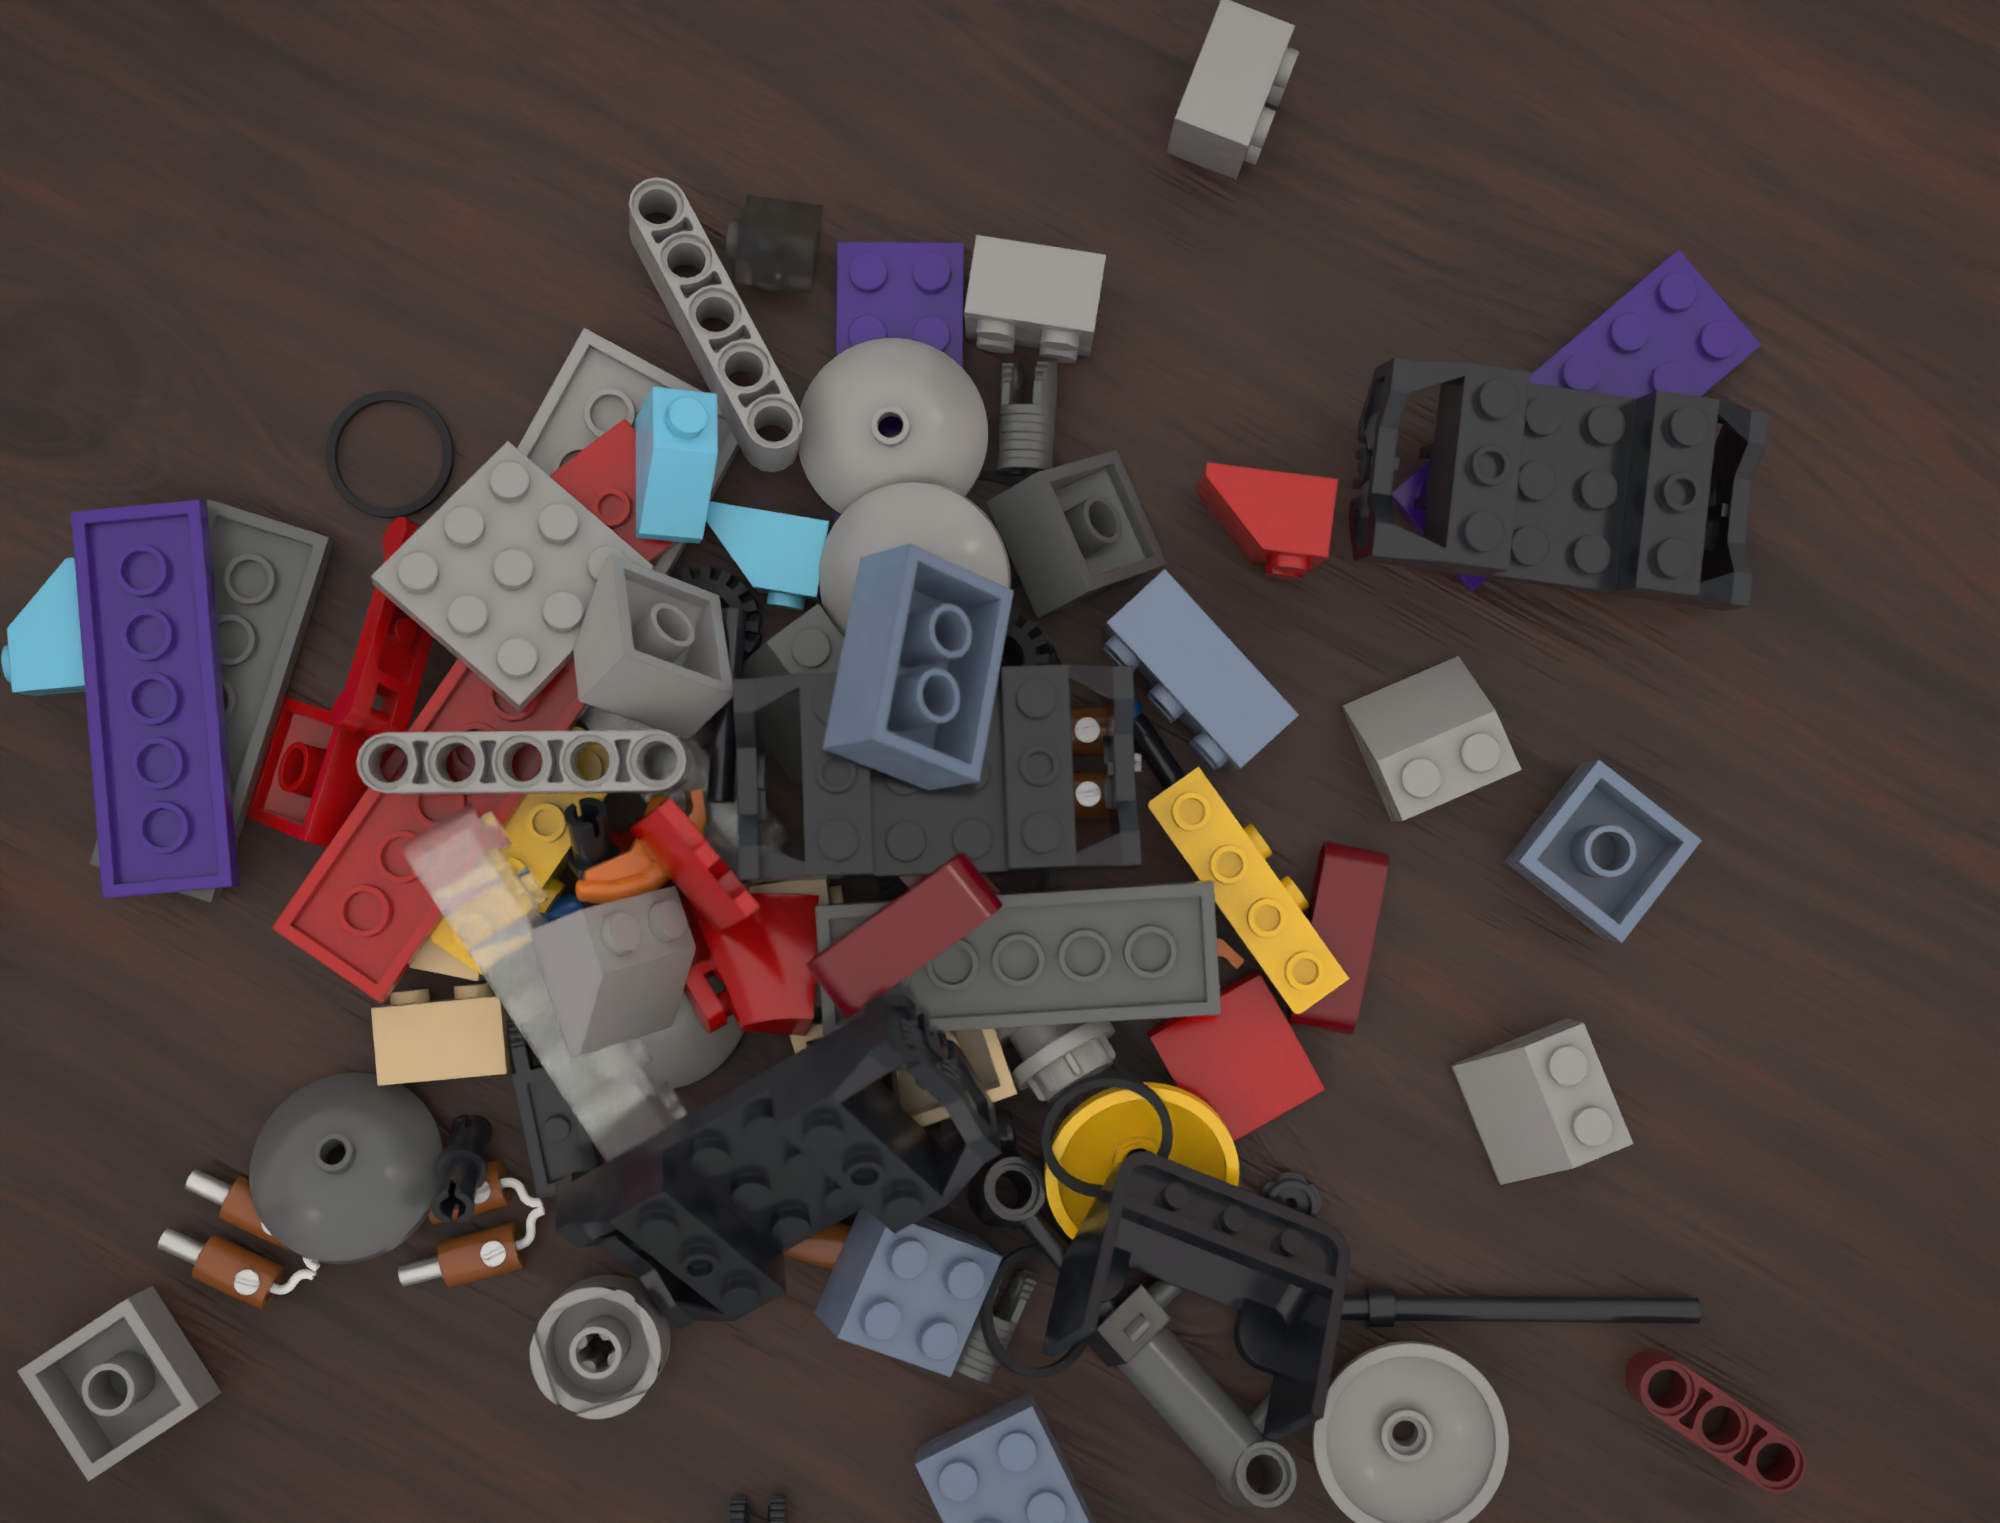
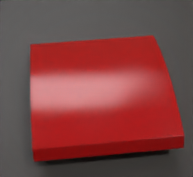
(1240, 1060)

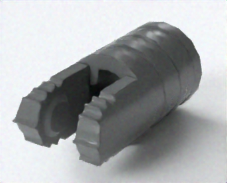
(1027, 430)
(976, 1358)

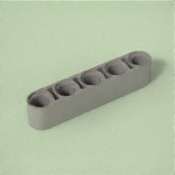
(714, 296)
(494, 756)

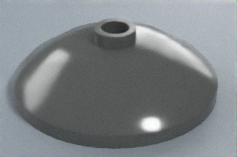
(366, 1199)

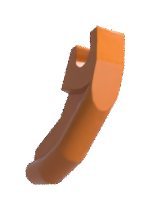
(635, 870)

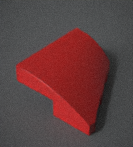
(694, 865)
(766, 962)

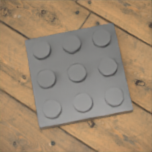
(591, 396)
(504, 574)

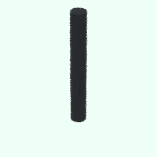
(723, 739)

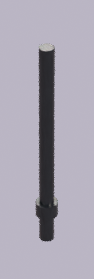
(1382, 1308)

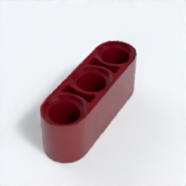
(1345, 916)
(904, 934)
(1740, 1437)

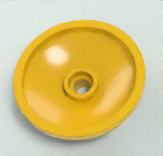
(1118, 1121)

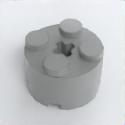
(584, 1377)

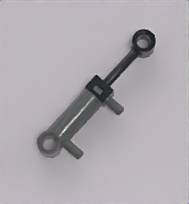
(1138, 1342)

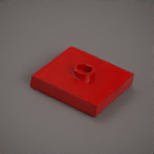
(605, 484)

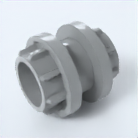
(1058, 1055)

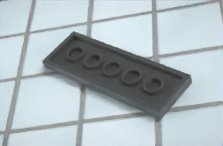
(264, 600)
(1061, 959)

